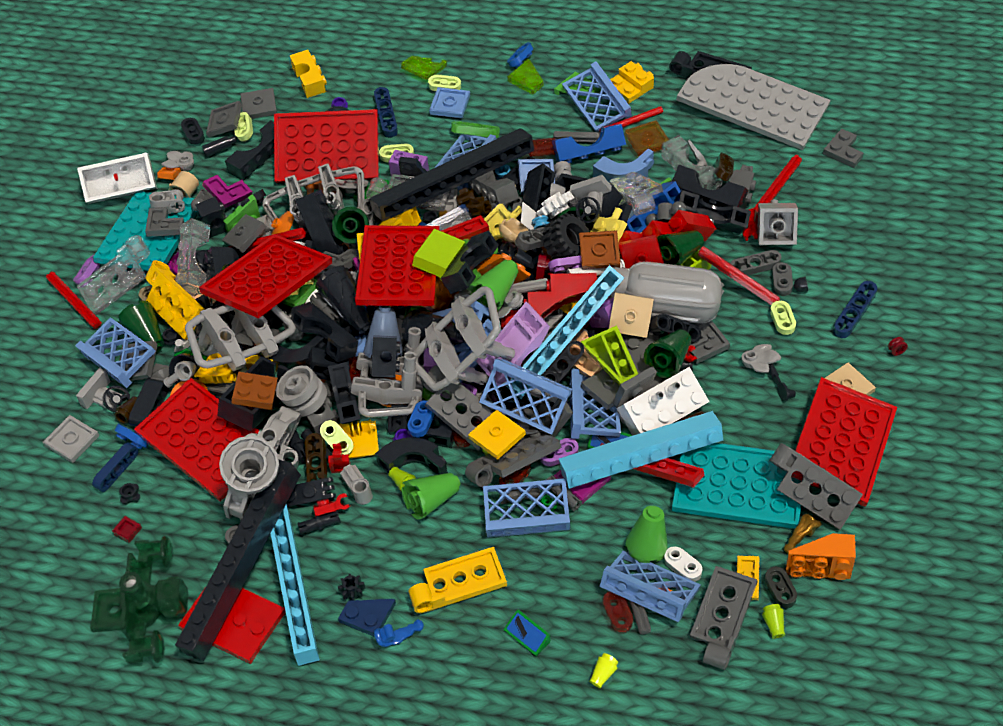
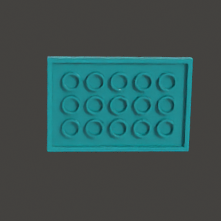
(133, 223)
(737, 486)

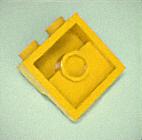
(633, 81)

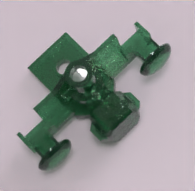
(141, 602)

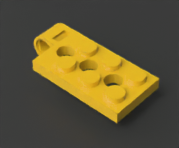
(163, 280)
(427, 597)

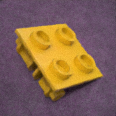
(217, 374)
(363, 437)

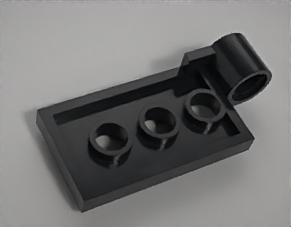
(683, 66)

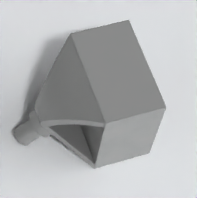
(777, 223)

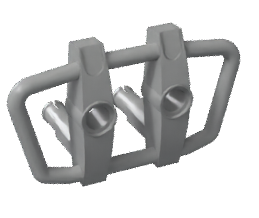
(327, 176)
(215, 330)
(473, 333)
(391, 391)

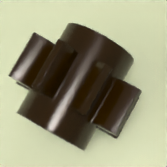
(465, 197)
(480, 207)

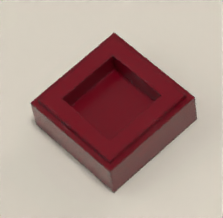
(127, 529)

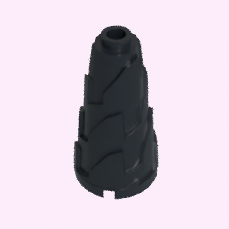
(340, 292)
(423, 319)

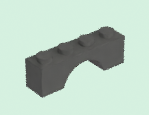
(494, 190)

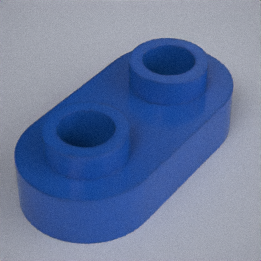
(520, 54)
(421, 417)
(126, 433)

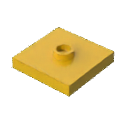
(497, 434)

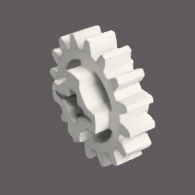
(555, 204)

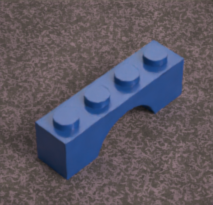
(609, 137)
(638, 223)

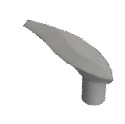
(701, 161)
(181, 344)

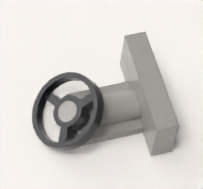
(592, 193)
(97, 392)

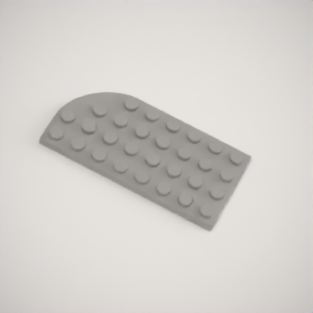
(755, 102)

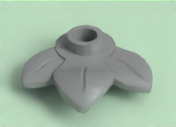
(181, 160)
(512, 301)
(760, 357)

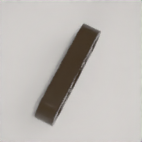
(724, 166)
(320, 447)

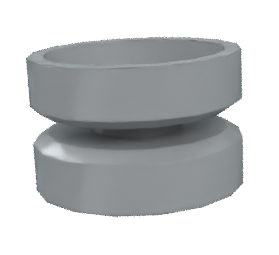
(301, 390)

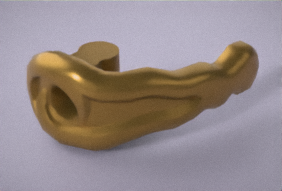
(805, 527)

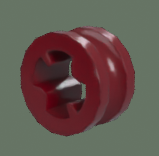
(897, 346)

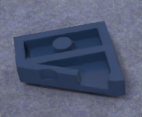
(366, 614)

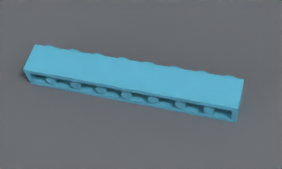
(570, 325)
(641, 449)
(293, 590)

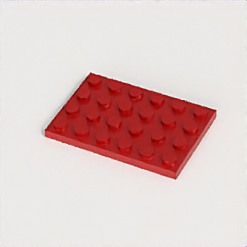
(331, 137)
(387, 268)
(265, 275)
(192, 435)
(846, 435)

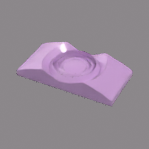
(523, 334)

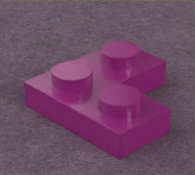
(227, 194)

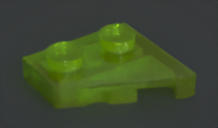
(423, 66)
(526, 78)

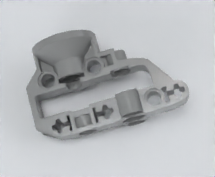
(253, 463)

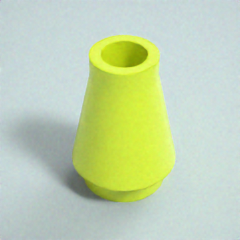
(604, 668)

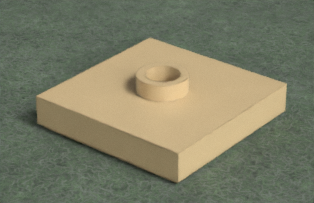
(631, 314)
(851, 378)

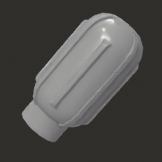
(676, 290)

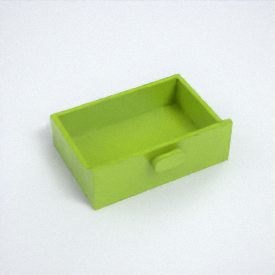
(438, 253)

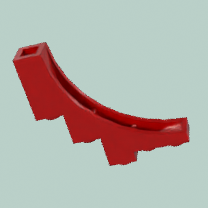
(680, 222)
(560, 291)

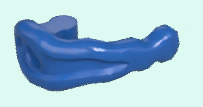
(387, 637)

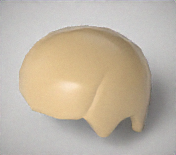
(510, 229)

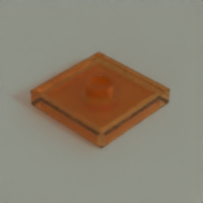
(646, 137)

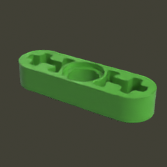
(474, 129)

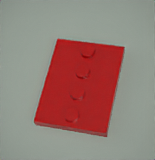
(246, 625)

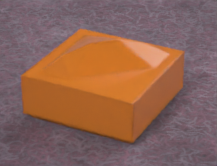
(168, 173)

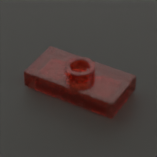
(542, 147)

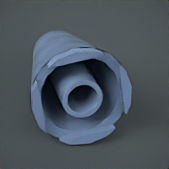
(383, 324)

